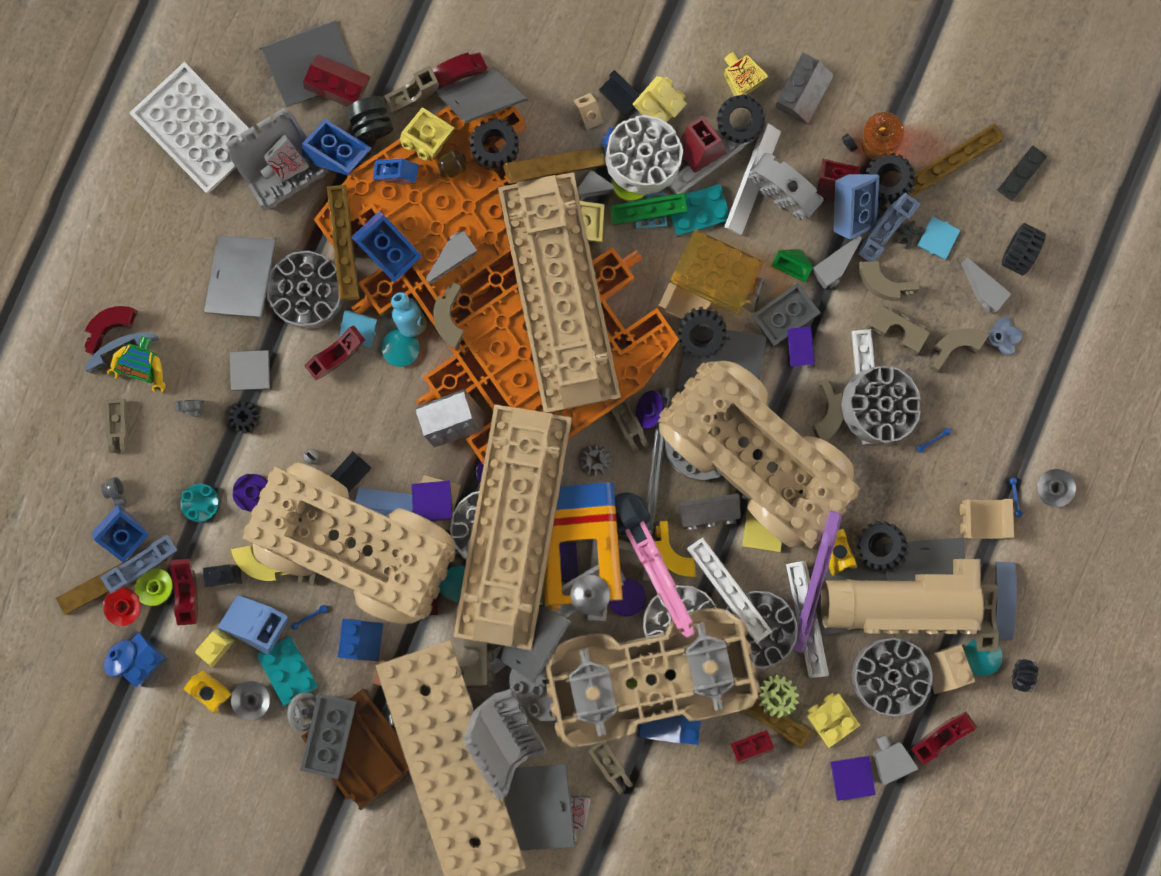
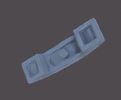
(886, 226)
(98, 360)
(139, 565)
(1006, 599)

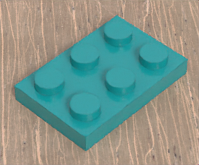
(705, 209)
(287, 670)

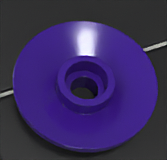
(649, 409)

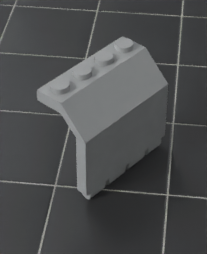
(250, 160)
(501, 739)

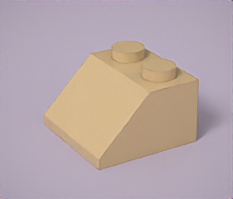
(949, 669)

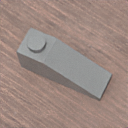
(455, 253)
(833, 267)
(986, 289)

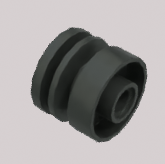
(369, 118)

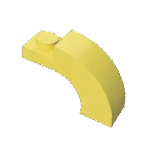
(251, 566)

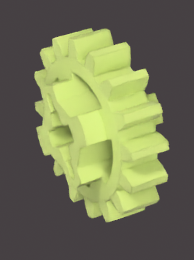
(777, 696)

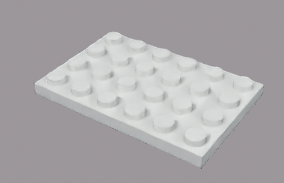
(191, 126)

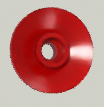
(113, 607)

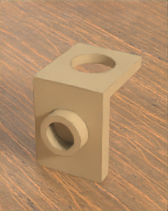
(589, 111)

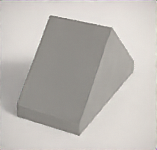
(594, 186)

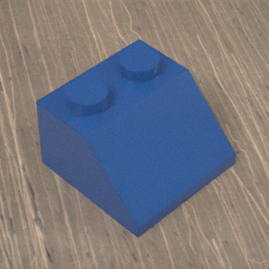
(119, 533)
(360, 640)
(146, 661)

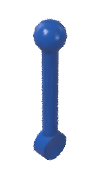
(947, 431)
(1018, 513)
(295, 625)

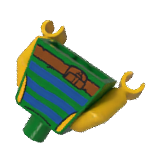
(138, 364)

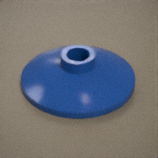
(119, 658)

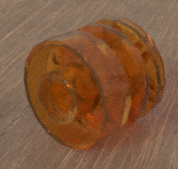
(882, 135)

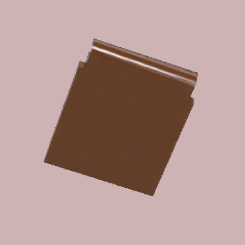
(372, 754)

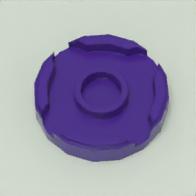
(247, 491)
(632, 599)

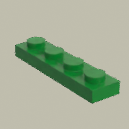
(649, 209)

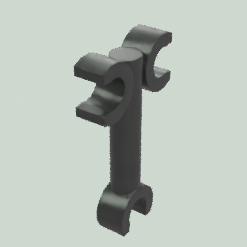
(908, 233)

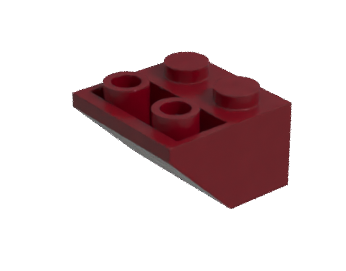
(701, 145)

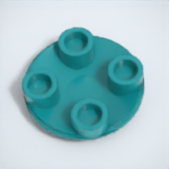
(399, 349)
(199, 502)
(452, 584)
(982, 662)

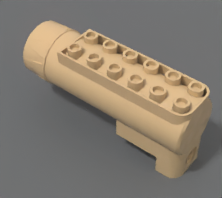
(924, 604)

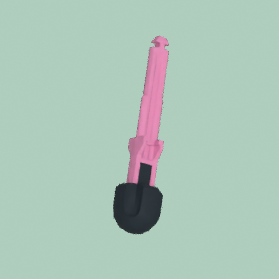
(632, 520)

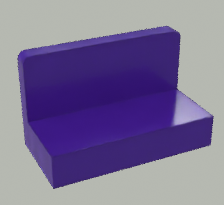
(801, 347)

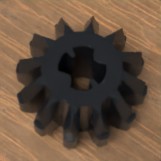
(240, 424)
(1025, 675)

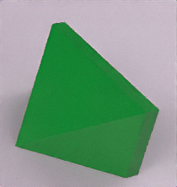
(793, 263)

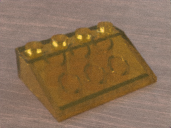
(716, 271)

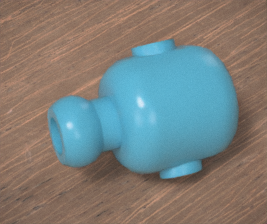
(408, 315)

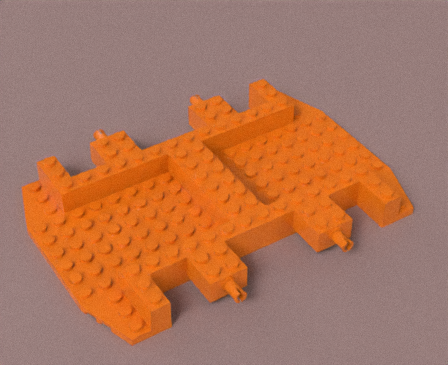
(489, 309)

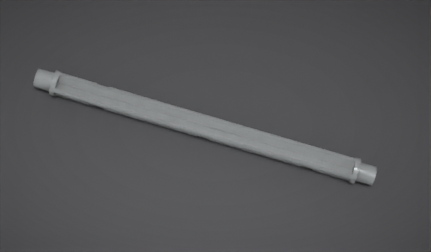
(656, 467)

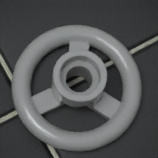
(300, 711)

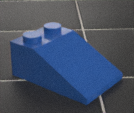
(334, 148)
(386, 246)
(672, 729)

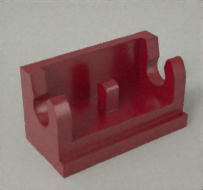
(752, 747)

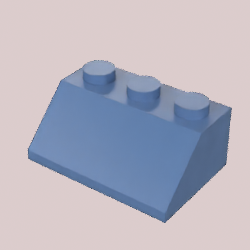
(855, 204)
(384, 501)

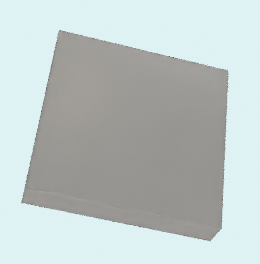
(250, 370)

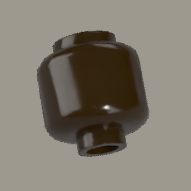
(452, 163)

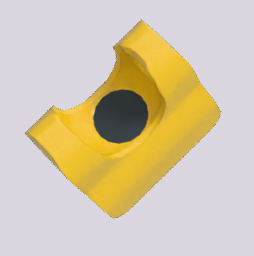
(841, 555)
(207, 691)

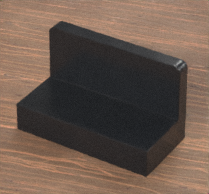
(619, 93)
(351, 471)

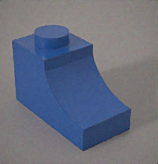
(395, 171)

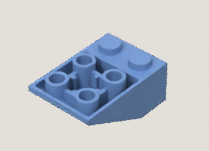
(254, 623)

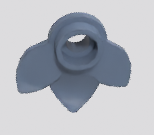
(1007, 336)

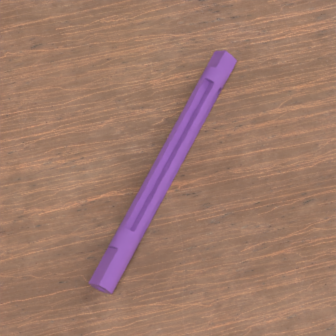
(817, 579)

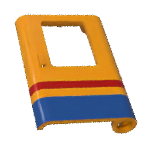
(584, 514)

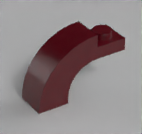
(459, 68)
(105, 321)
(336, 354)
(185, 592)
(943, 736)

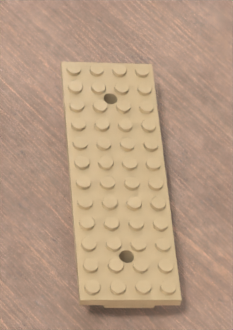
(559, 292)
(512, 527)
(431, 718)

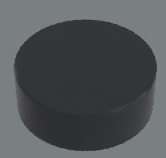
(849, 143)

